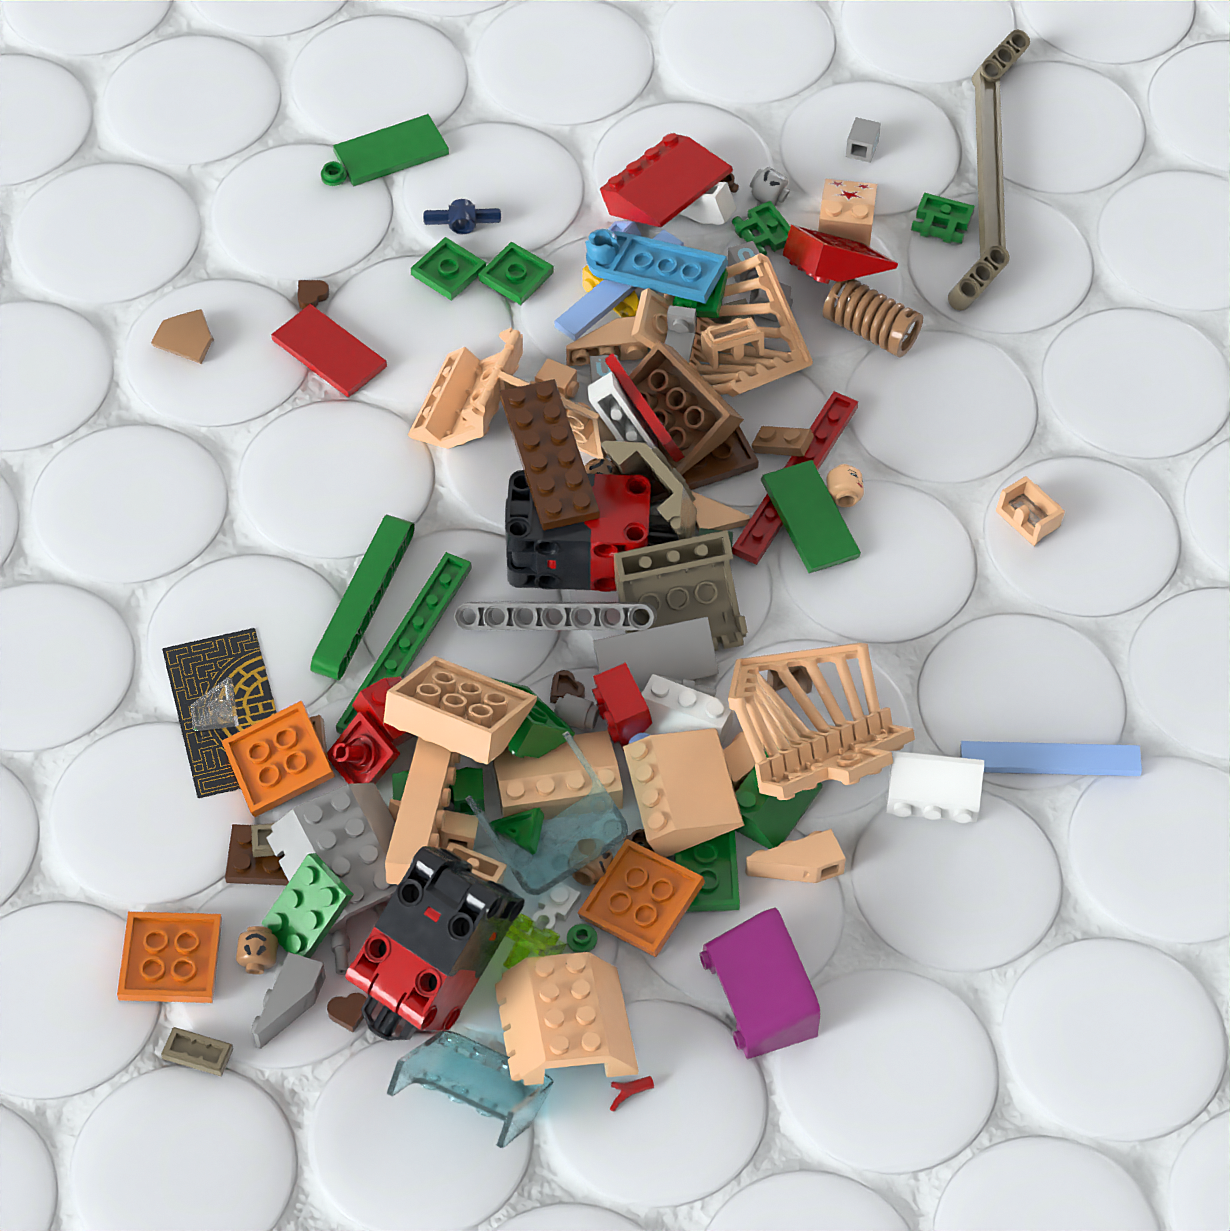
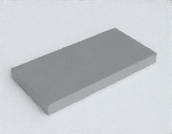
(667, 650)

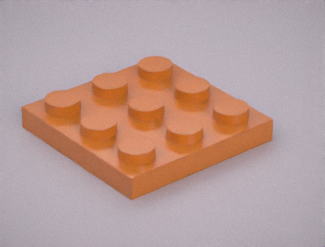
(278, 759)
(641, 897)
(169, 957)

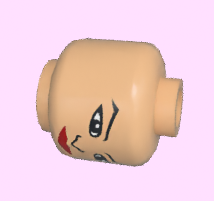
(845, 485)

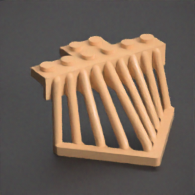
(734, 375)
(833, 752)

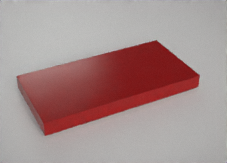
(329, 350)
(644, 408)

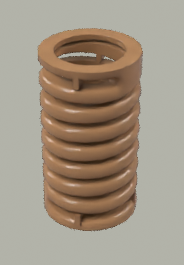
(873, 316)

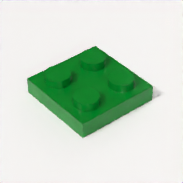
(448, 268)
(516, 273)

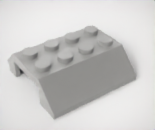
(350, 834)

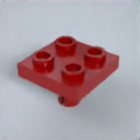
(362, 751)

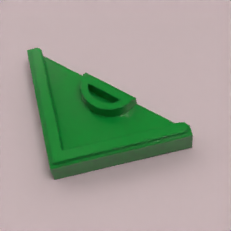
(522, 829)

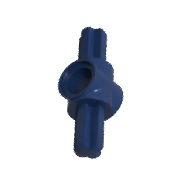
(462, 216)

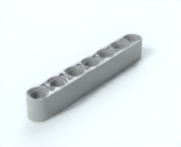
(541, 616)

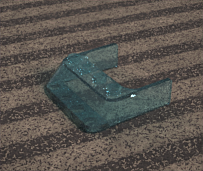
(586, 827)
(472, 1076)

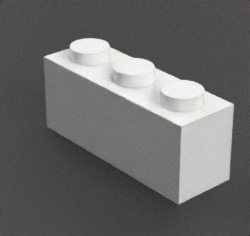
(620, 412)

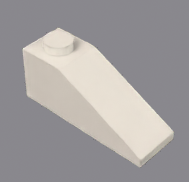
(713, 206)

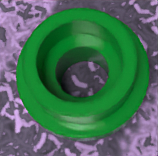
(333, 173)
(581, 945)

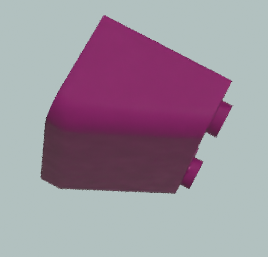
(764, 984)

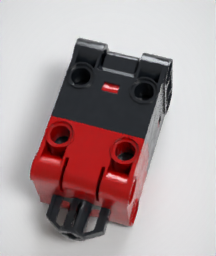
(583, 552)
(431, 944)

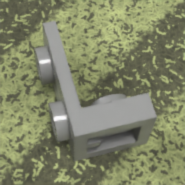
(681, 330)

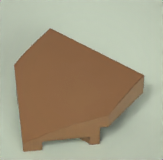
(185, 336)

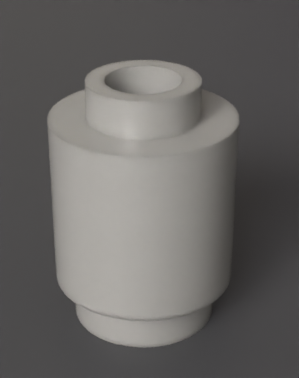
(577, 711)

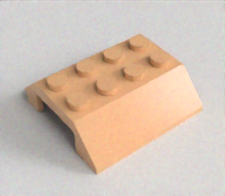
(466, 394)
(564, 1015)

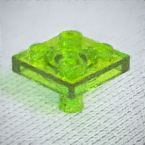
(530, 938)

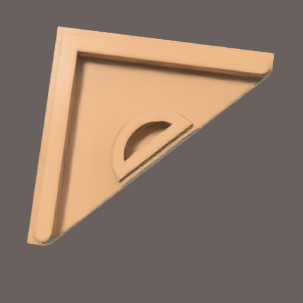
(717, 515)

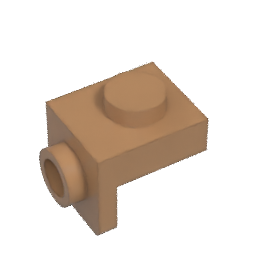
(800, 674)

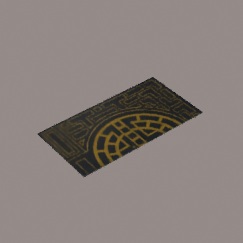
(197, 669)

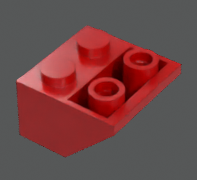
(621, 704)

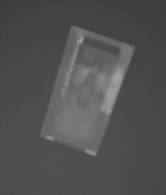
(216, 708)

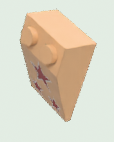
(848, 209)

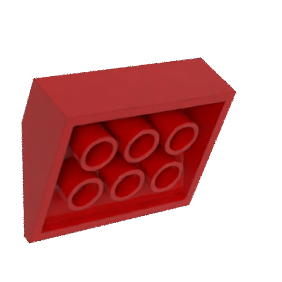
(663, 181)
(832, 257)

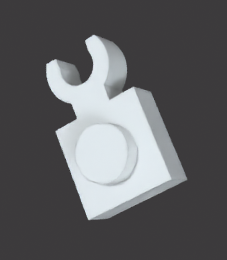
(556, 903)

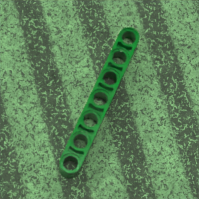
(362, 597)

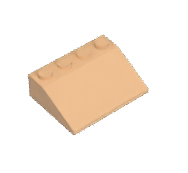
(585, 423)
(458, 709)
(556, 777)
(682, 789)

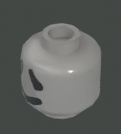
(769, 186)

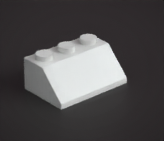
(684, 709)
(935, 787)

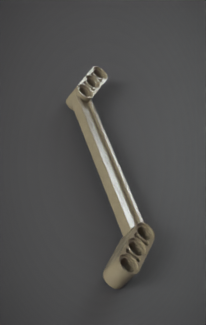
(989, 171)

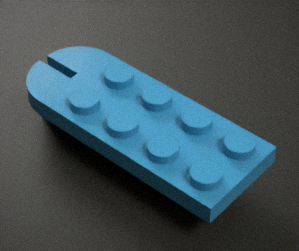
(654, 264)

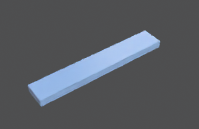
(599, 301)
(1055, 758)

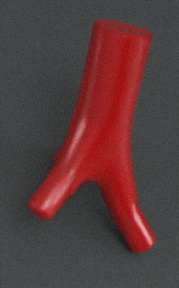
(630, 1088)

